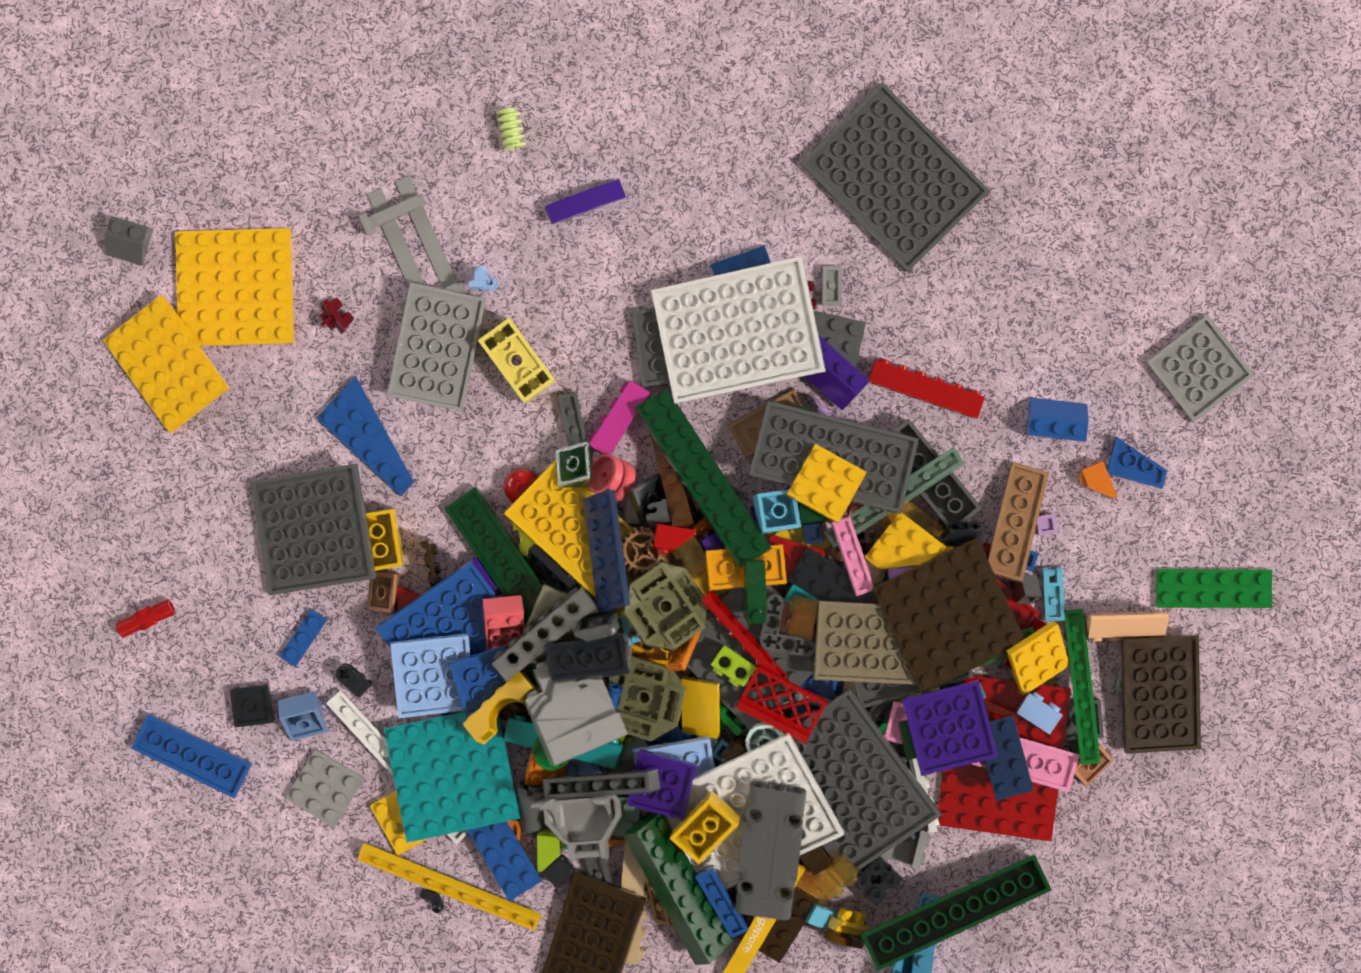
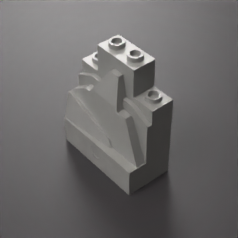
(572, 716)

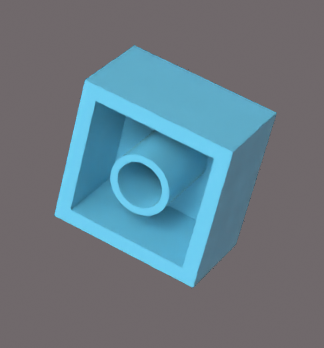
(776, 512)

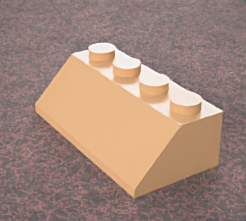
(1125, 625)

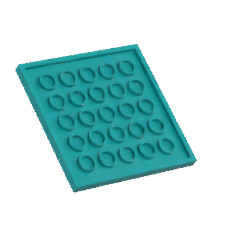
(448, 778)

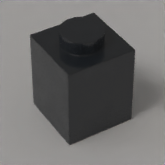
(559, 870)

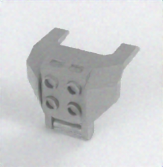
(582, 822)

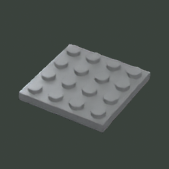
(1199, 368)

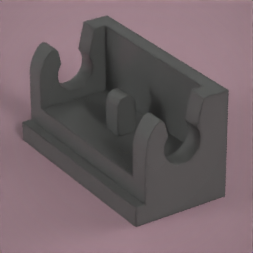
(661, 516)

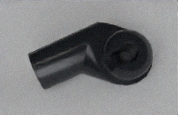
(434, 898)

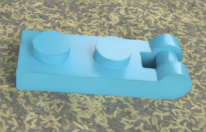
(1053, 594)

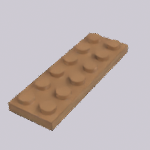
(1017, 521)

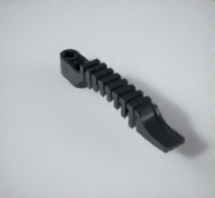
(953, 536)

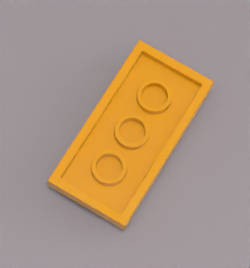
(724, 573)

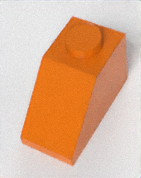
(1097, 479)

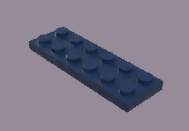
(606, 551)

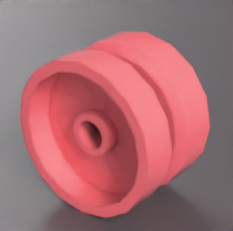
(612, 474)

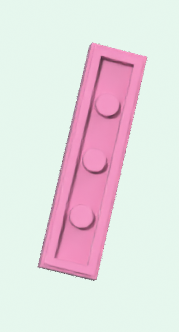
(852, 556)

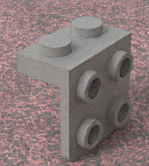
(911, 851)

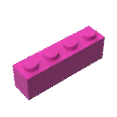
(619, 418)

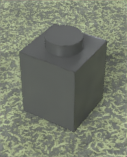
(1026, 591)

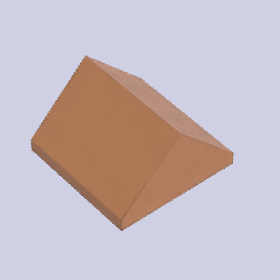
(384, 592)
(1089, 772)

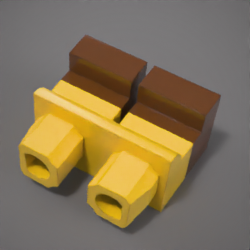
(844, 930)

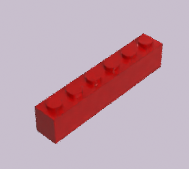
(926, 389)

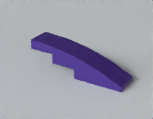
(585, 202)

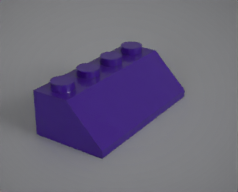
(841, 379)

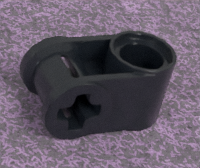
(355, 681)

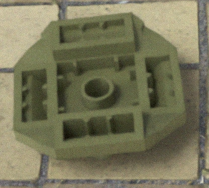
(684, 601)
(666, 696)

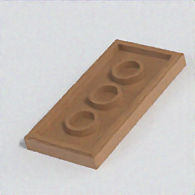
(748, 427)

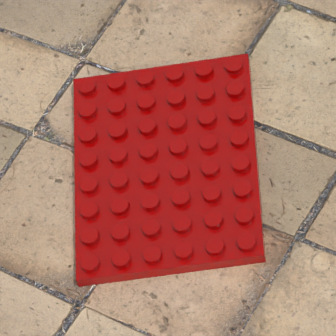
(967, 792)

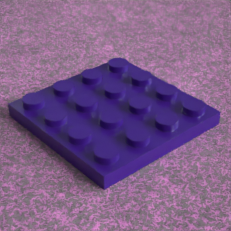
(949, 728)

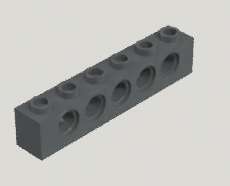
(509, 668)
(601, 784)

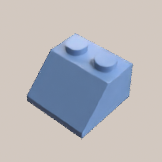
(302, 716)

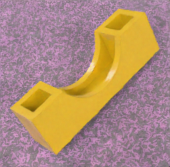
(483, 722)

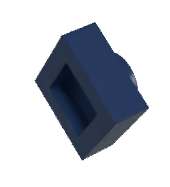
(813, 533)

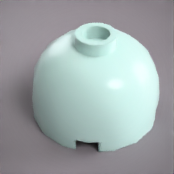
(760, 735)

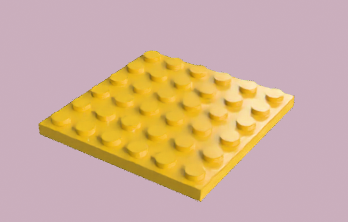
(236, 286)

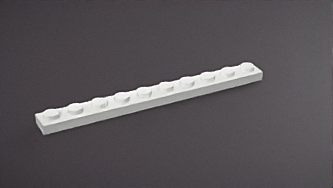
(369, 737)

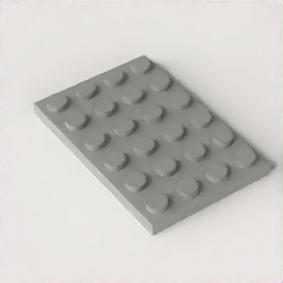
(436, 346)

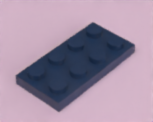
(1009, 770)

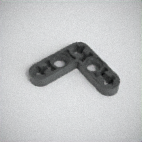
(774, 632)

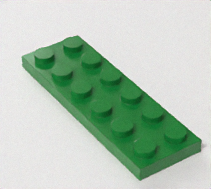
(1213, 588)

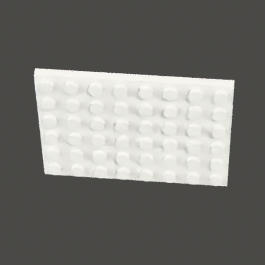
(738, 330)
(772, 763)

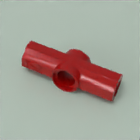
(145, 618)

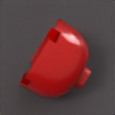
(518, 482)

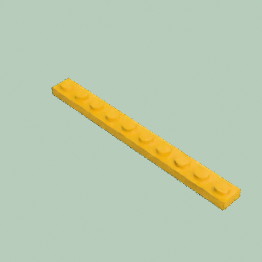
(449, 887)

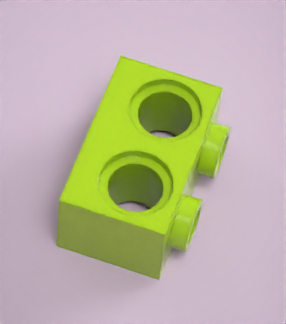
(735, 662)

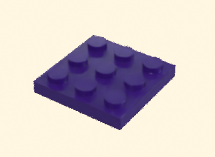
(675, 785)

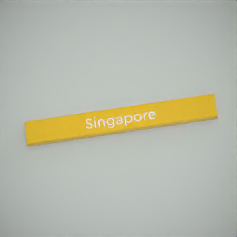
(753, 939)

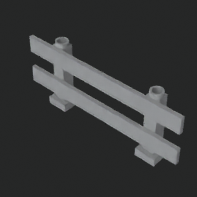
(387, 216)

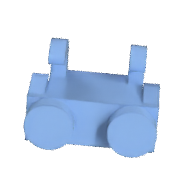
(482, 280)

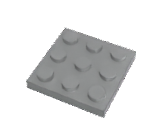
(325, 788)

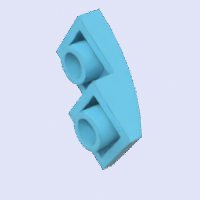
(821, 916)

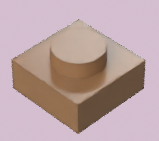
(834, 553)

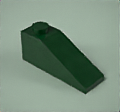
(754, 592)

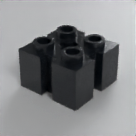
(875, 889)

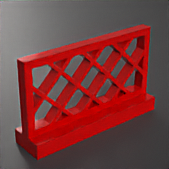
(770, 715)

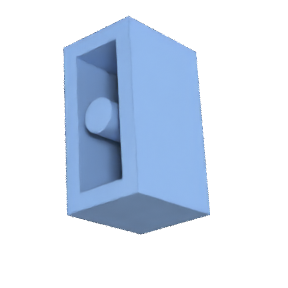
(1039, 712)

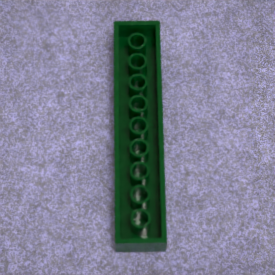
(954, 912)

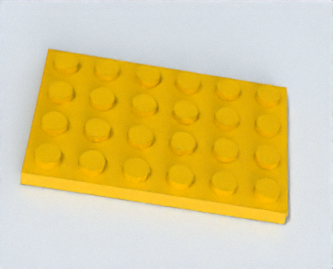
(166, 364)

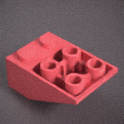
(503, 620)

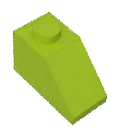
(548, 848)

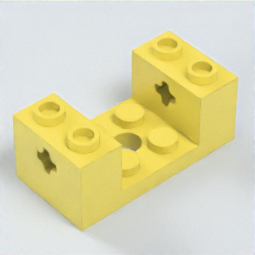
(531, 375)

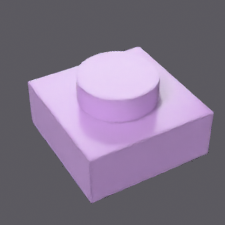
(1046, 524)

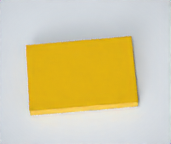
(701, 708)

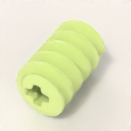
(510, 129)

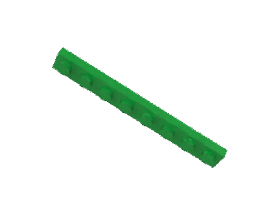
(1082, 687)

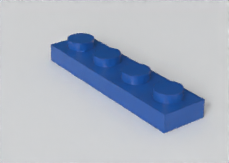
(721, 901)

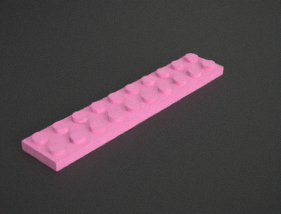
(1045, 763)

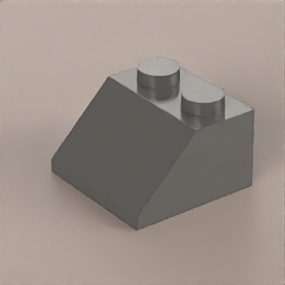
(127, 240)

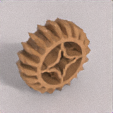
(631, 565)

